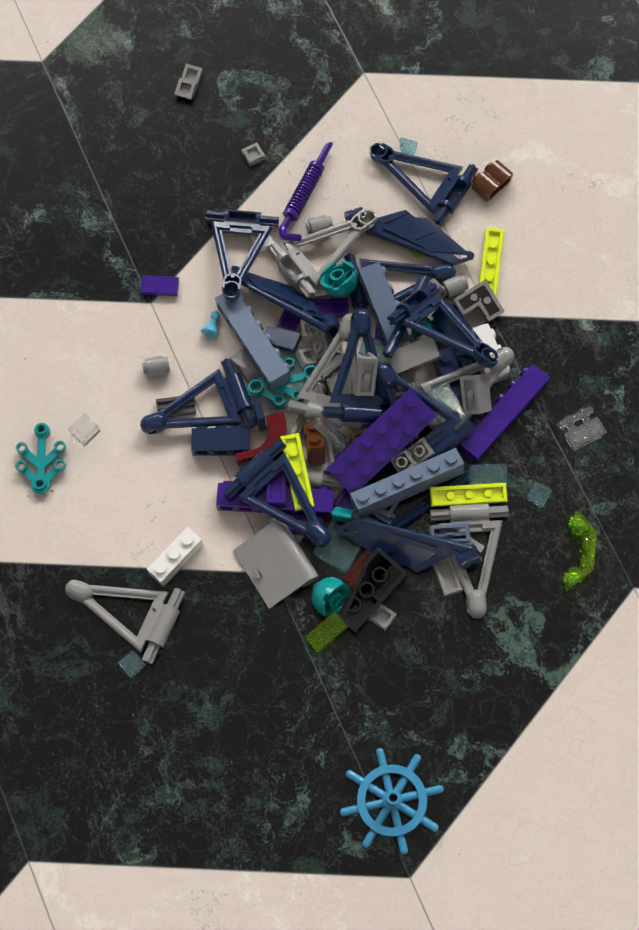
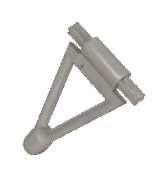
(297, 266)
(506, 357)
(318, 400)
(316, 472)
(479, 519)
(156, 625)

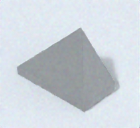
(245, 366)
(332, 367)

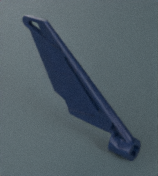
(416, 235)
(292, 301)
(408, 546)

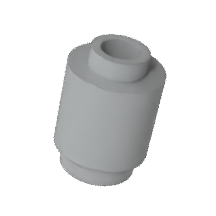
(318, 223)
(454, 286)
(156, 366)

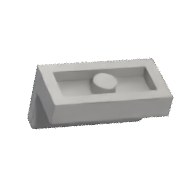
(365, 375)
(475, 393)

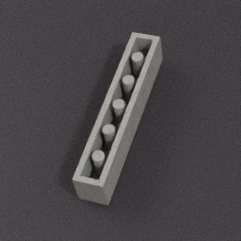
(406, 358)

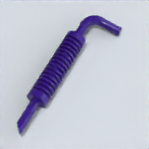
(302, 194)

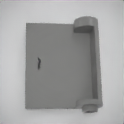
(279, 561)

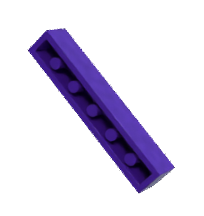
(504, 413)
(322, 498)

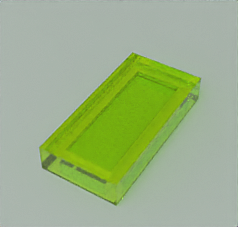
(326, 631)

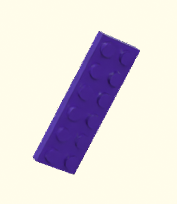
(381, 441)

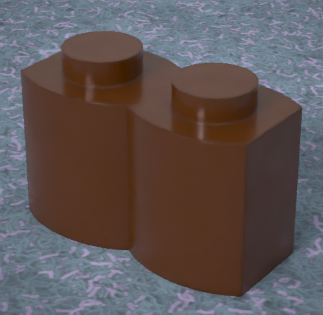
(491, 180)
(314, 445)

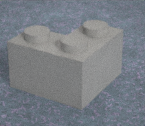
(481, 297)

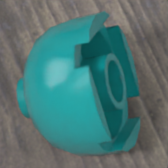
(339, 279)
(329, 595)

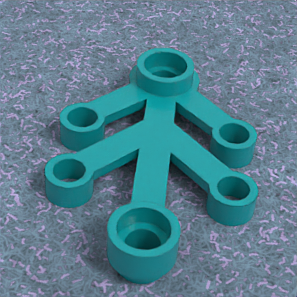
(260, 383)
(41, 461)

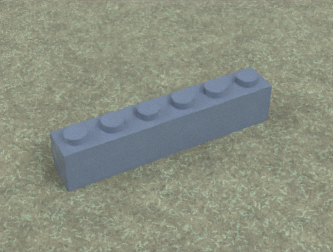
(381, 299)
(254, 341)
(407, 483)

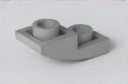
(413, 455)

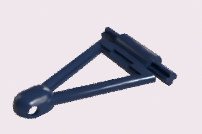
(449, 192)
(238, 223)
(438, 272)
(420, 305)
(232, 394)
(356, 408)
(442, 437)
(259, 473)

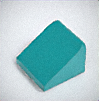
(342, 514)

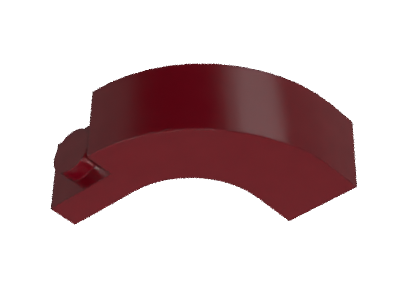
(276, 428)

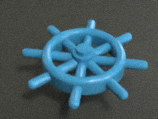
(391, 800)

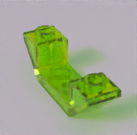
(580, 526)

